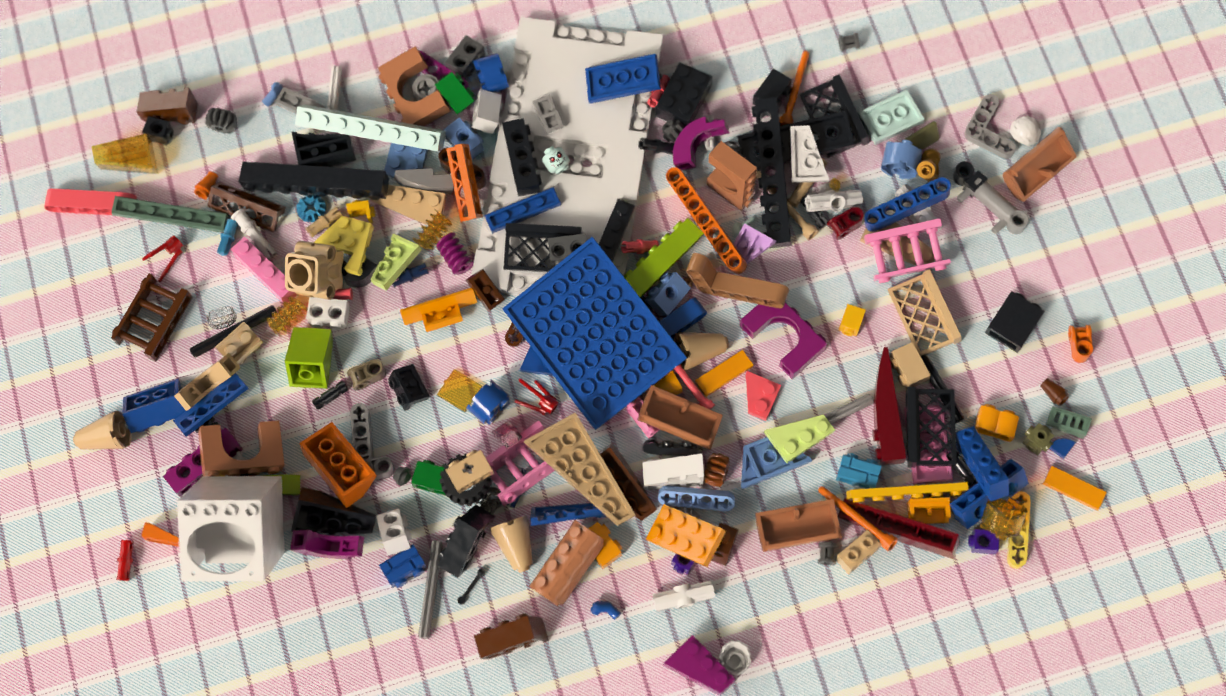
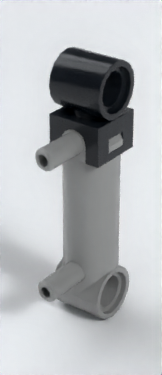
(977, 186)

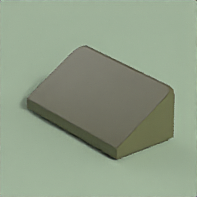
(925, 136)

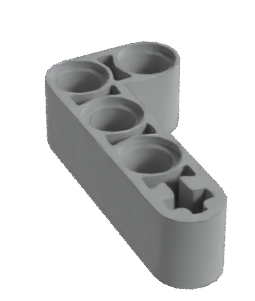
(366, 441)

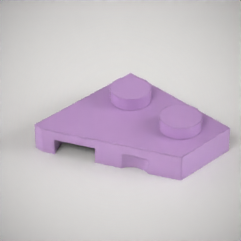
(752, 243)

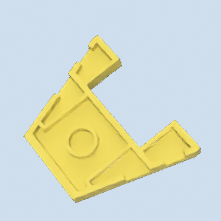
(351, 237)

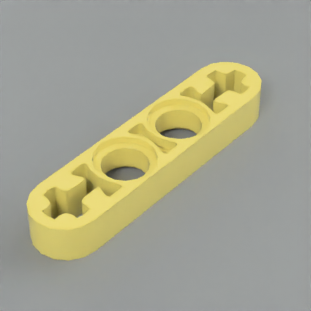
(1024, 533)

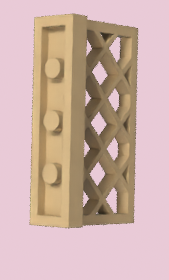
(939, 306)

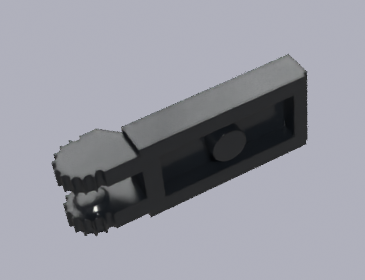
(669, 448)

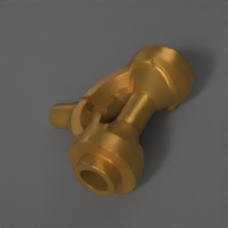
(929, 165)

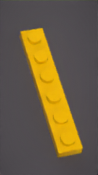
(898, 493)

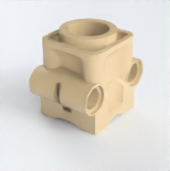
(314, 270)

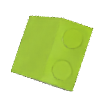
(309, 357)

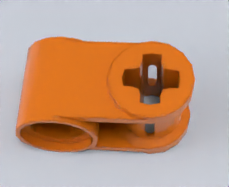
(1080, 339)

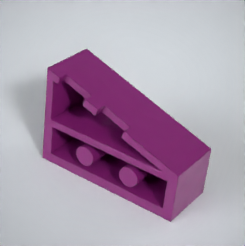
(700, 666)

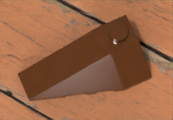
(628, 482)

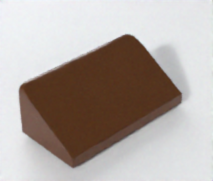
(485, 290)

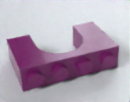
(809, 344)

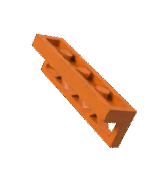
(467, 182)

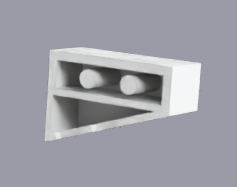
(677, 471)

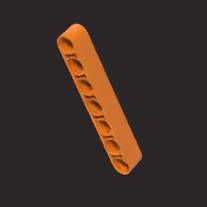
(711, 226)

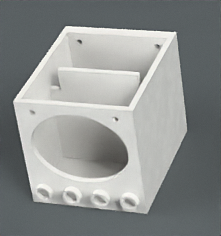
(231, 523)

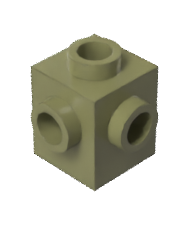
(1038, 438)

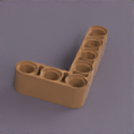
(733, 286)

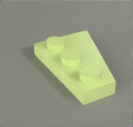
(396, 259)
(799, 436)

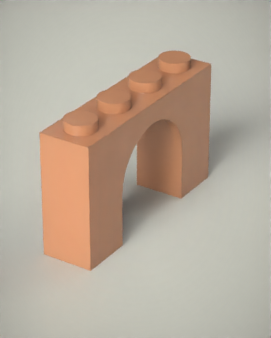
(396, 74)
(733, 176)
(218, 463)

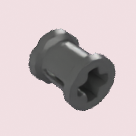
(848, 42)
(827, 557)

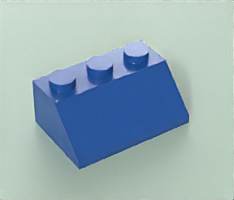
(152, 406)

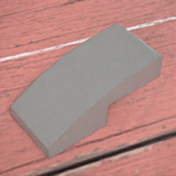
(548, 114)

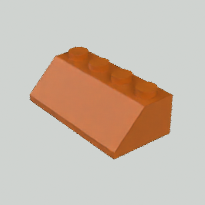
(338, 464)

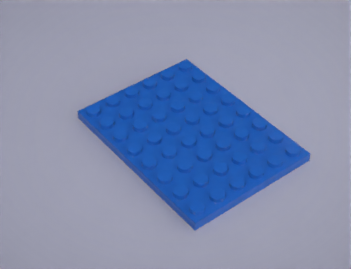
(594, 333)

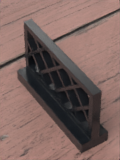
(846, 104)
(534, 231)
(913, 427)

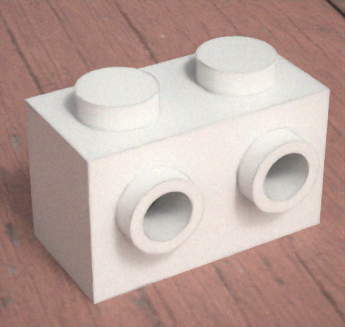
(487, 111)

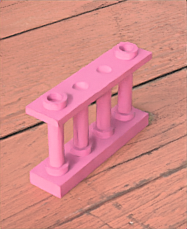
(912, 232)
(504, 457)

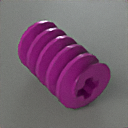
(453, 254)

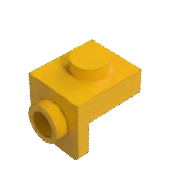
(361, 208)

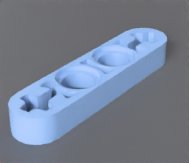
(696, 495)

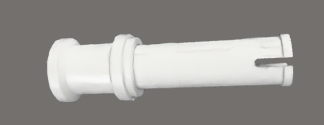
(249, 226)

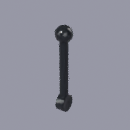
(461, 600)

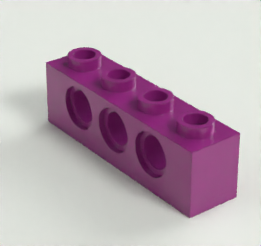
(190, 462)

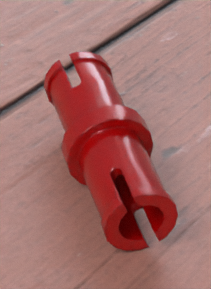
(125, 560)

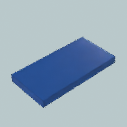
(622, 78)

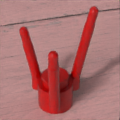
(172, 245)
(548, 402)

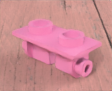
(633, 410)

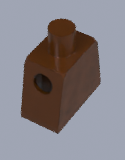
(726, 544)

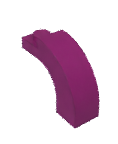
(691, 137)
(326, 546)

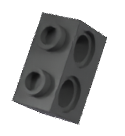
(461, 56)
(566, 243)

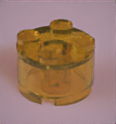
(1003, 517)

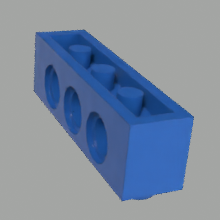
(982, 463)
(971, 505)

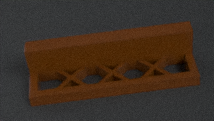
(248, 200)

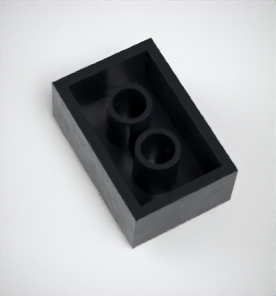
(684, 95)

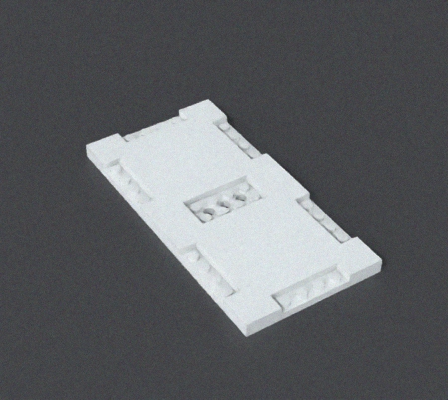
(553, 63)

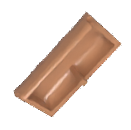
(1039, 165)
(680, 417)
(798, 525)
(567, 564)

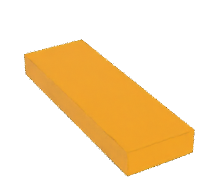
(724, 373)
(1074, 488)

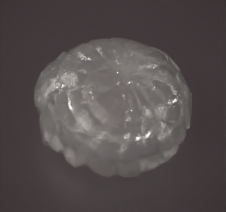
(221, 317)

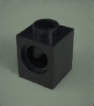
(153, 125)

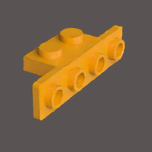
(439, 311)

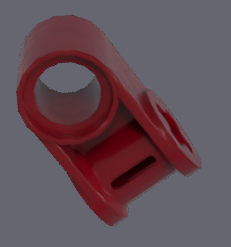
(843, 224)

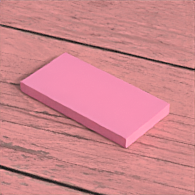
(932, 474)

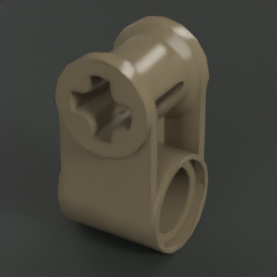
(365, 374)

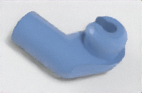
(273, 94)

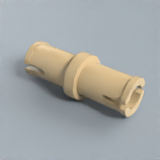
(323, 222)

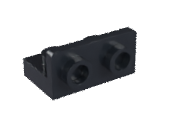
(408, 386)

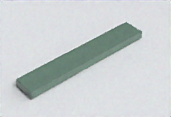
(169, 214)

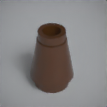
(1055, 392)

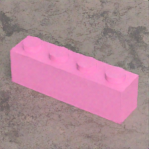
(262, 269)

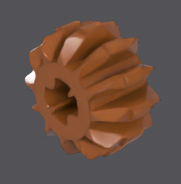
(716, 469)

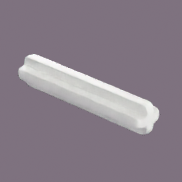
(334, 90)

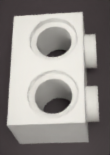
(329, 308)
(394, 532)

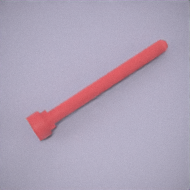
(705, 402)

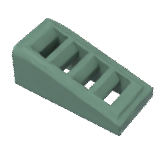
(1078, 418)

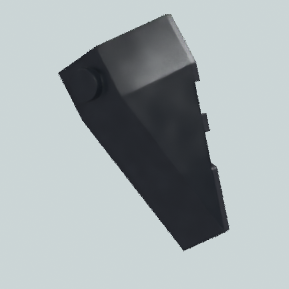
(327, 514)

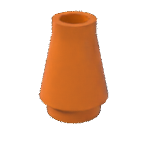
(202, 188)

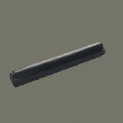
(938, 383)

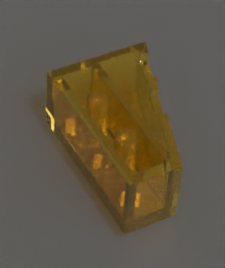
(127, 155)

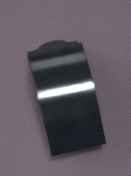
(359, 281)

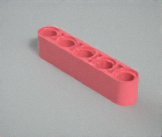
(82, 201)

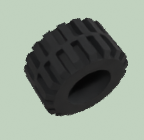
(467, 497)

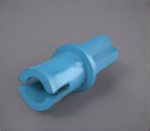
(227, 237)

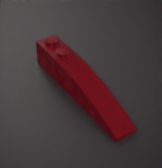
(886, 416)
(907, 530)

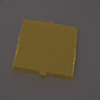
(459, 390)

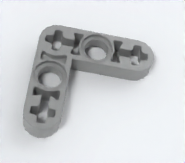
(982, 132)

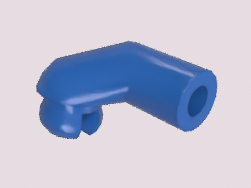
(605, 606)

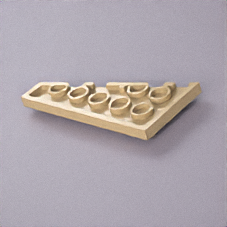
(577, 460)

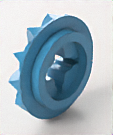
(311, 215)

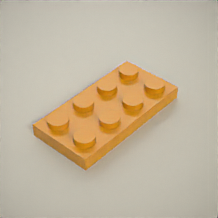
(685, 535)

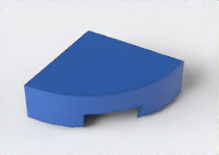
(1062, 447)

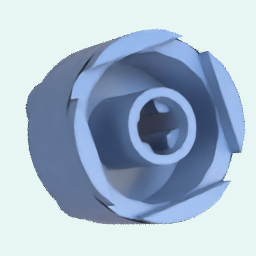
(901, 159)

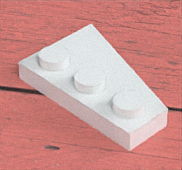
(805, 157)

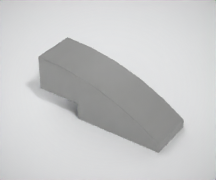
(425, 180)

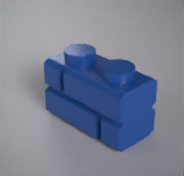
(403, 566)

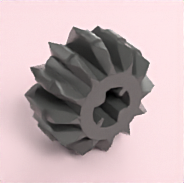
(221, 120)

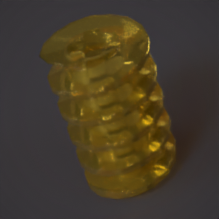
(433, 230)
(286, 315)

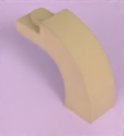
(207, 381)

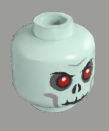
(555, 160)

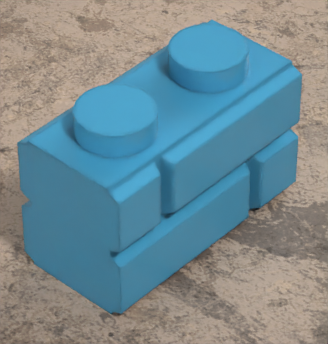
(858, 471)

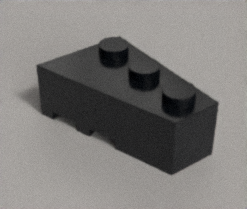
(323, 149)
(464, 540)

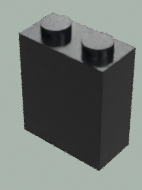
(1014, 321)

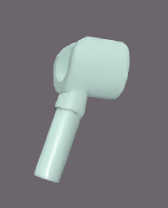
(738, 226)

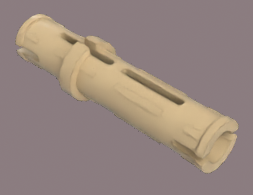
(801, 191)

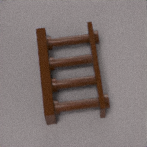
(161, 332)

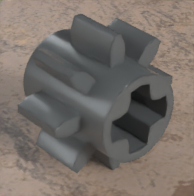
(671, 130)

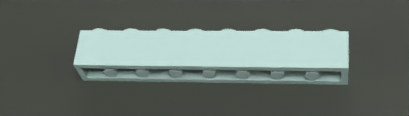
(370, 127)

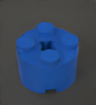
(491, 73)
(489, 402)

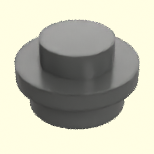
(402, 476)

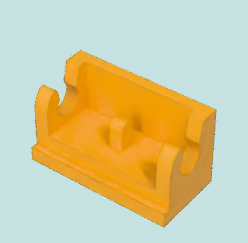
(929, 510)

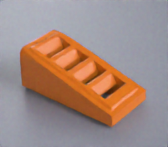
(157, 535)

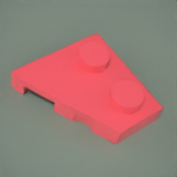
(760, 395)

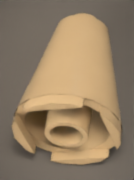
(700, 347)
(104, 433)
(515, 542)

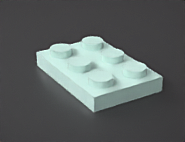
(891, 117)

